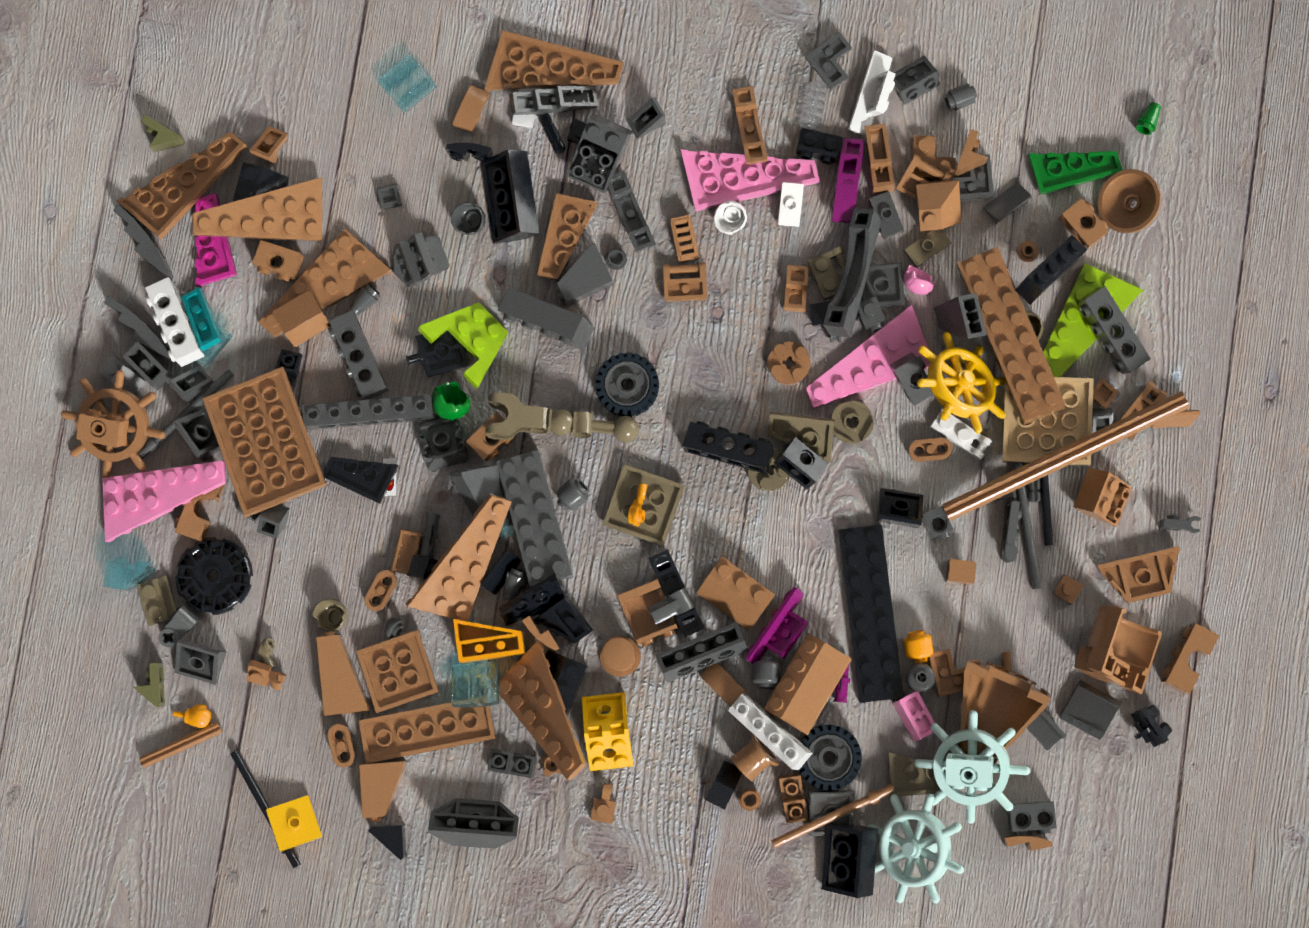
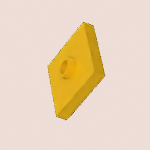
(293, 823)

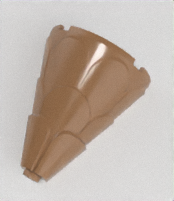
(1001, 700)

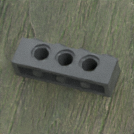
(339, 328)
(1124, 334)
(701, 652)

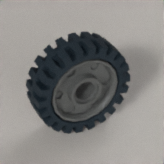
(623, 368)
(846, 762)

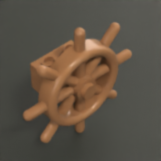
(110, 427)

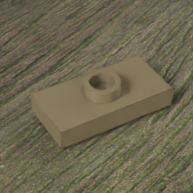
(927, 247)

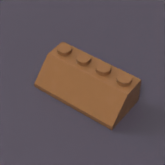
(807, 684)

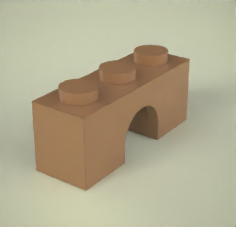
(190, 522)
(1179, 674)

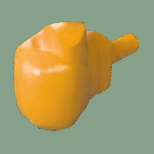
(196, 716)

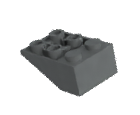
(599, 153)

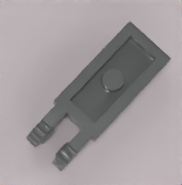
(1010, 532)

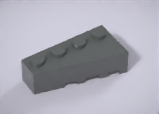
(546, 318)

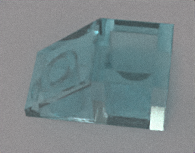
(126, 576)

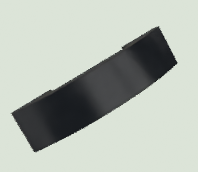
(671, 582)

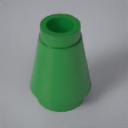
(1148, 119)

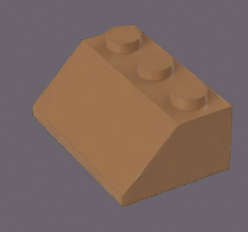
(735, 593)

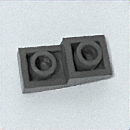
(512, 763)

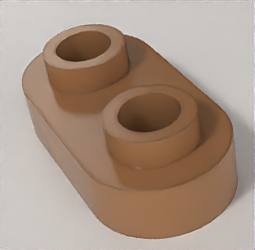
(929, 449)
(380, 590)
(342, 745)

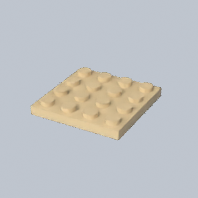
(1054, 431)

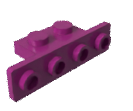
(782, 629)

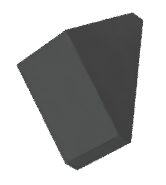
(647, 118)
(191, 383)

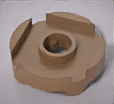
(781, 353)

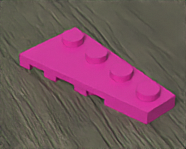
(213, 253)

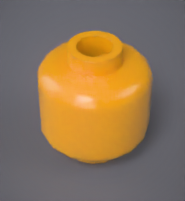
(918, 646)

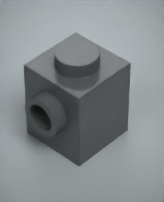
(273, 521)

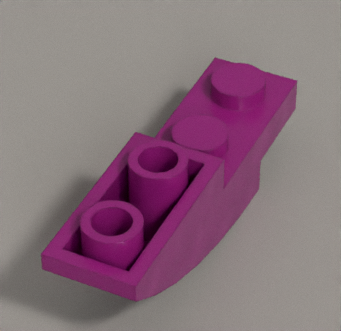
(848, 179)

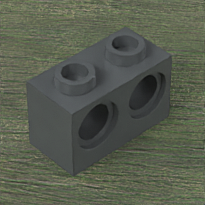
(1031, 813)

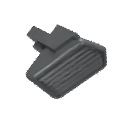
(418, 259)

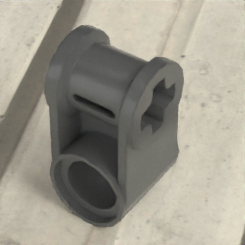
(179, 624)

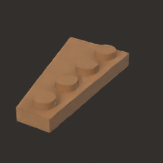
(565, 229)

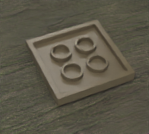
(659, 505)

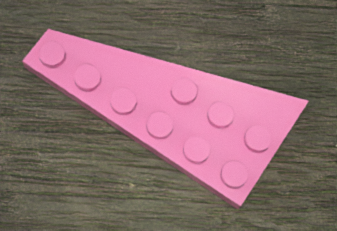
(727, 177)
(870, 362)
(149, 495)

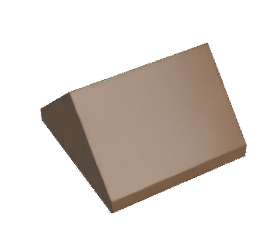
(301, 318)

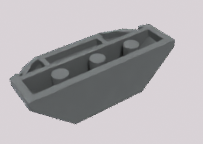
(474, 823)

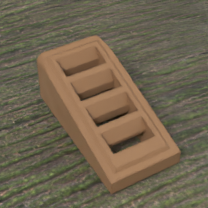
(679, 221)

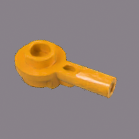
(636, 514)

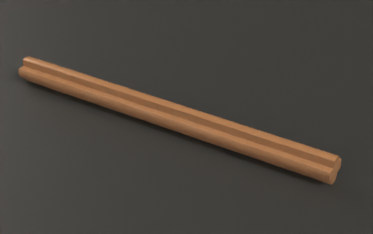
(1066, 455)

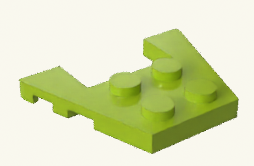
(475, 331)

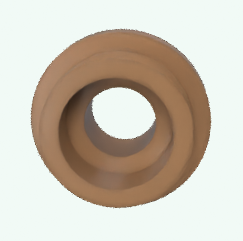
(1027, 257)
(749, 807)

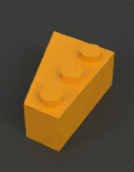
(486, 642)

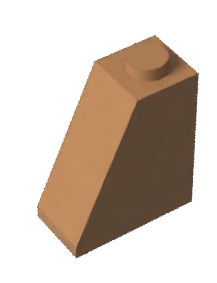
(378, 788)

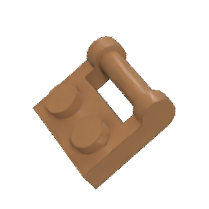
(909, 179)
(685, 289)

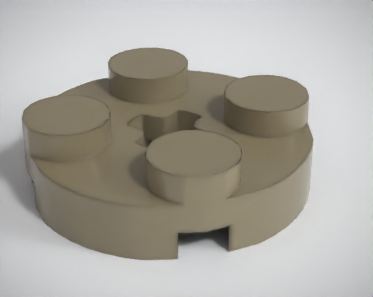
(863, 419)
(766, 481)

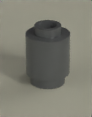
(960, 97)

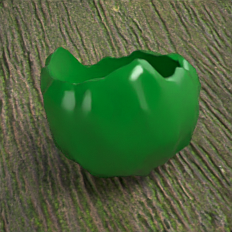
(450, 401)

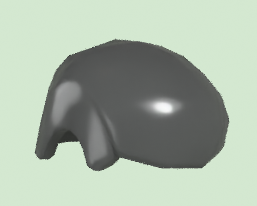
(468, 219)

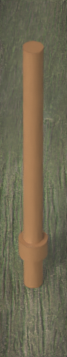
(871, 797)

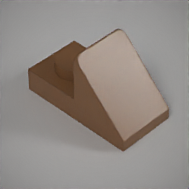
(269, 144)
(969, 159)

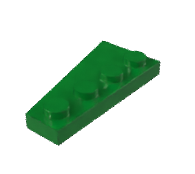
(1062, 171)

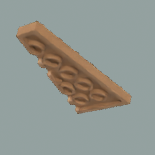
(180, 187)
(277, 214)

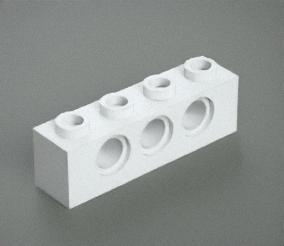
(163, 292)
(770, 732)

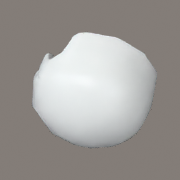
(730, 217)

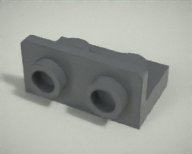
(916, 79)

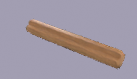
(180, 744)

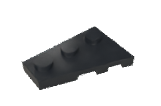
(361, 477)
(532, 601)

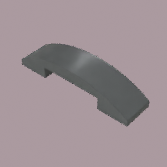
(630, 212)

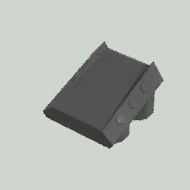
(442, 443)
(1090, 710)

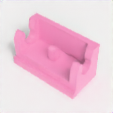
(914, 716)

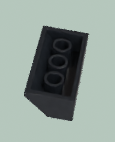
(510, 196)

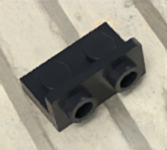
(819, 146)

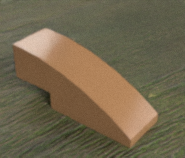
(879, 159)

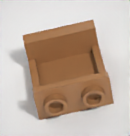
(640, 621)

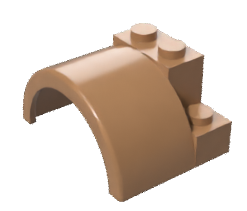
(1118, 650)

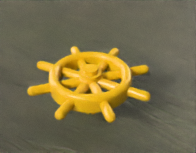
(961, 382)

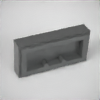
(887, 213)

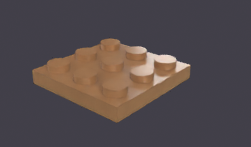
(397, 671)

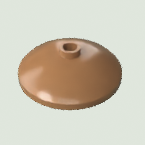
(1120, 192)

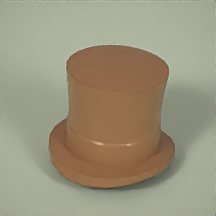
(620, 656)
(754, 758)

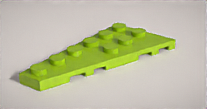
(1072, 330)

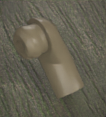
(265, 650)

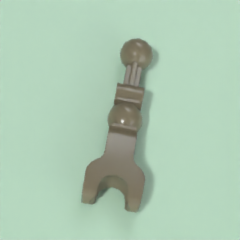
(560, 422)

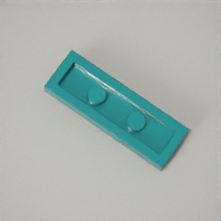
(201, 319)

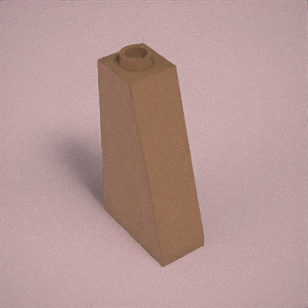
(339, 681)

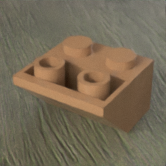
(1102, 496)

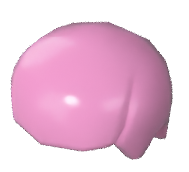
(917, 281)

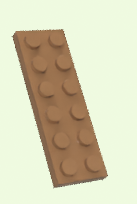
(424, 731)

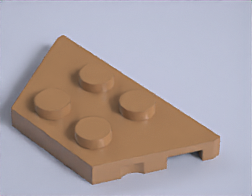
(1142, 575)

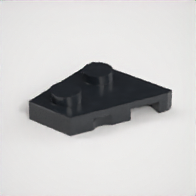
(565, 620)

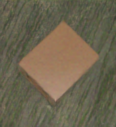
(961, 571)

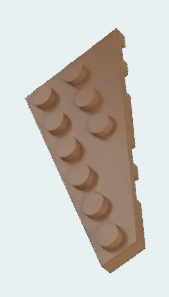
(534, 63)
(332, 276)
(460, 570)
(540, 708)

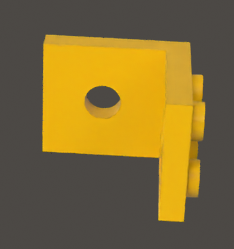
(607, 731)

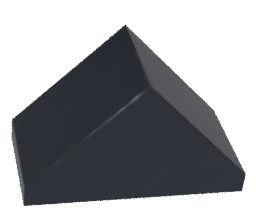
(724, 785)
(392, 838)

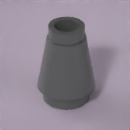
(366, 298)
(514, 582)

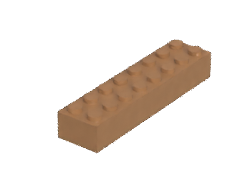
(1011, 336)

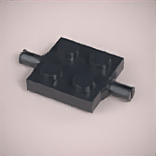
(441, 356)

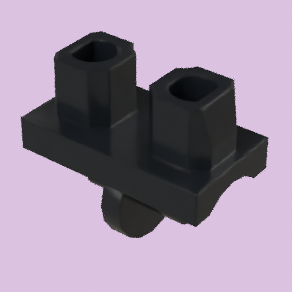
(1149, 728)

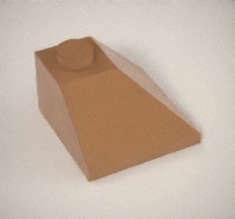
(938, 205)

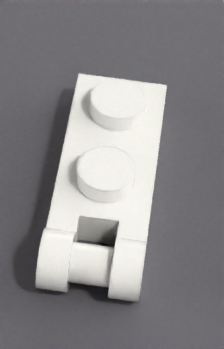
(961, 435)

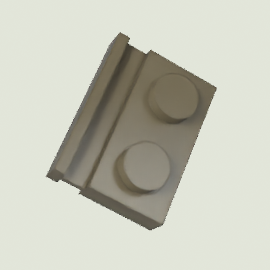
(157, 600)

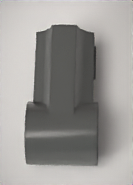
(673, 605)

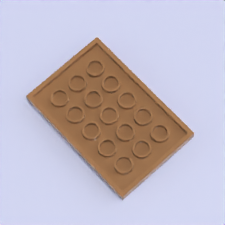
(264, 442)

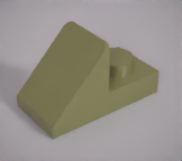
(164, 137)
(155, 691)

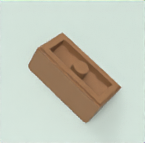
(1181, 419)

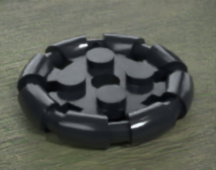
(223, 584)

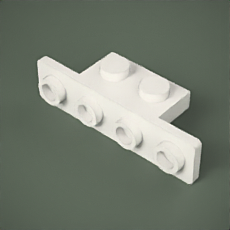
(873, 93)

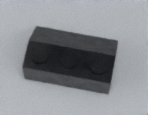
(257, 180)
(567, 676)
(849, 859)

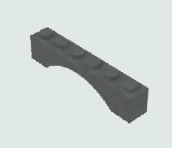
(845, 305)

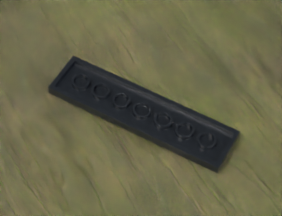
(870, 613)

